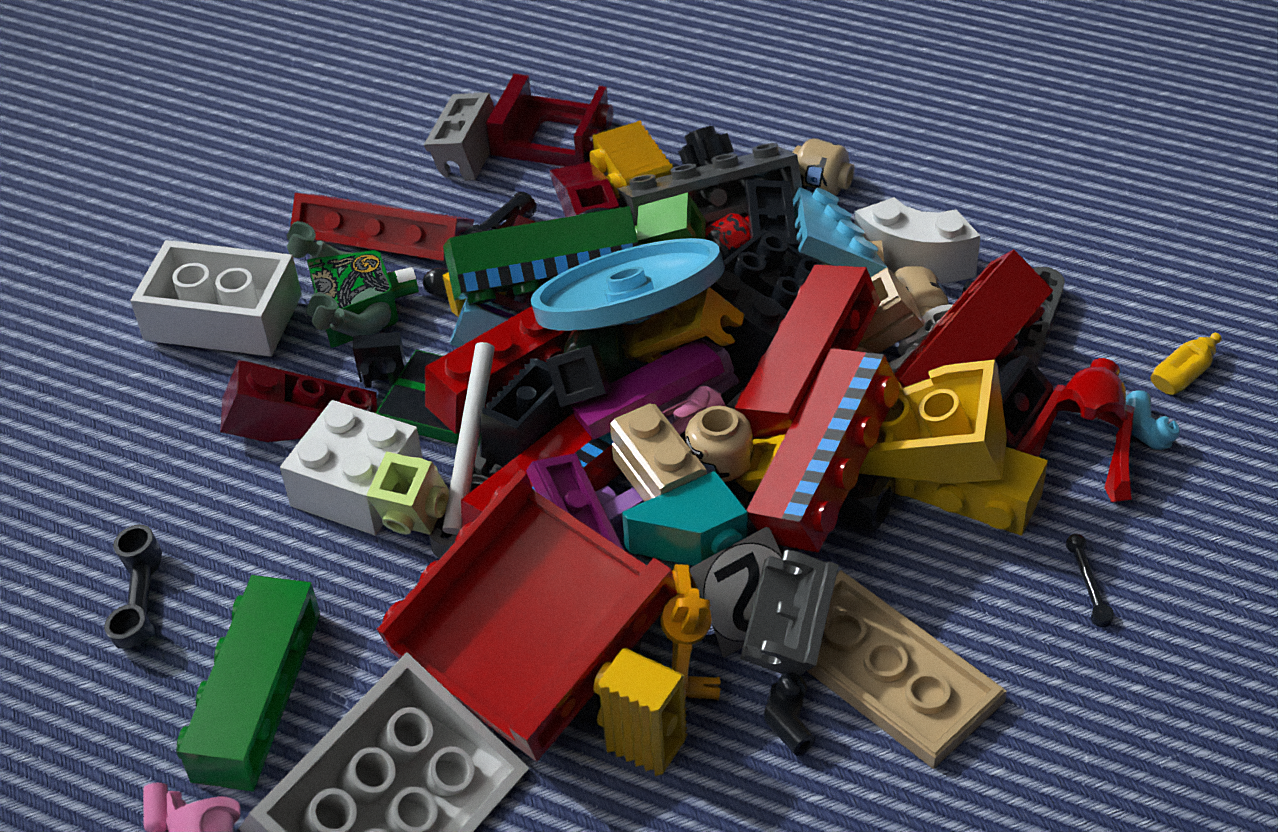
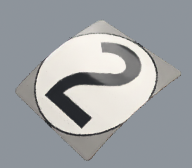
(731, 585)

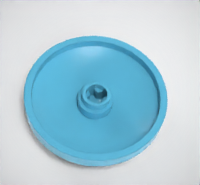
(628, 285)

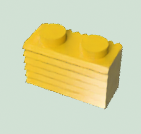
(628, 154)
(641, 710)

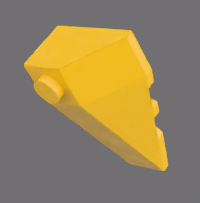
(944, 428)

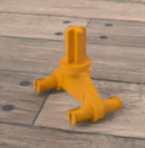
(686, 622)

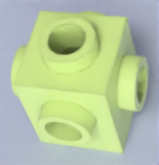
(408, 493)

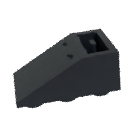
(762, 284)

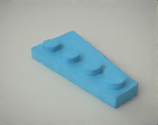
(829, 233)

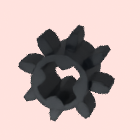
(704, 145)

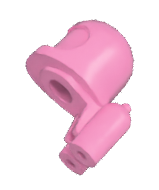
(169, 813)

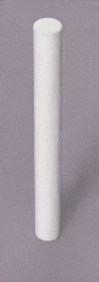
(468, 435)

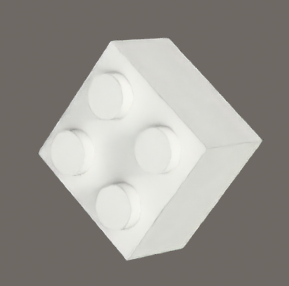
(339, 460)

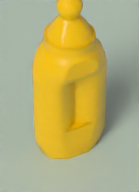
(1185, 364)

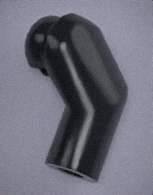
(784, 710)

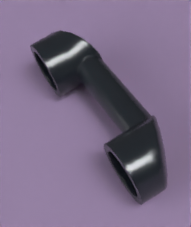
(141, 557)

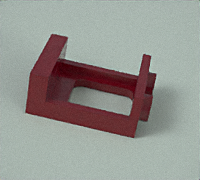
(520, 115)

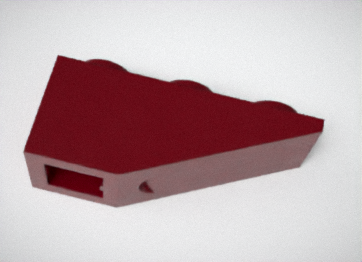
(582, 188)
(281, 404)

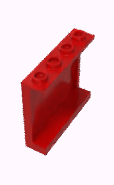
(526, 614)

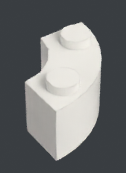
(920, 238)

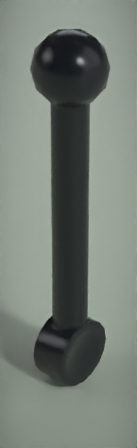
(1101, 614)

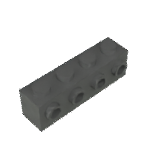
(717, 186)

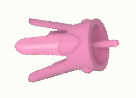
(701, 399)

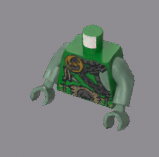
(349, 288)

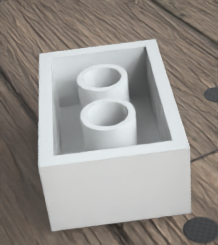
(217, 297)

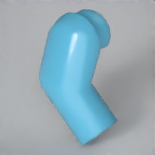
(1152, 432)

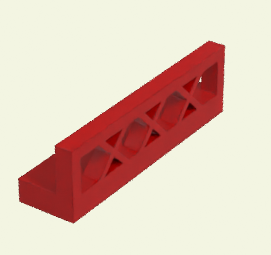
(377, 225)

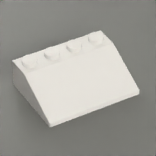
(395, 765)

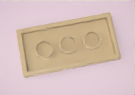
(901, 674)

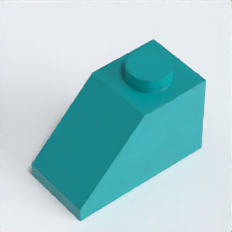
(686, 522)

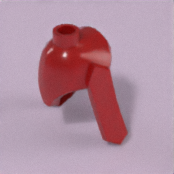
(1094, 394)

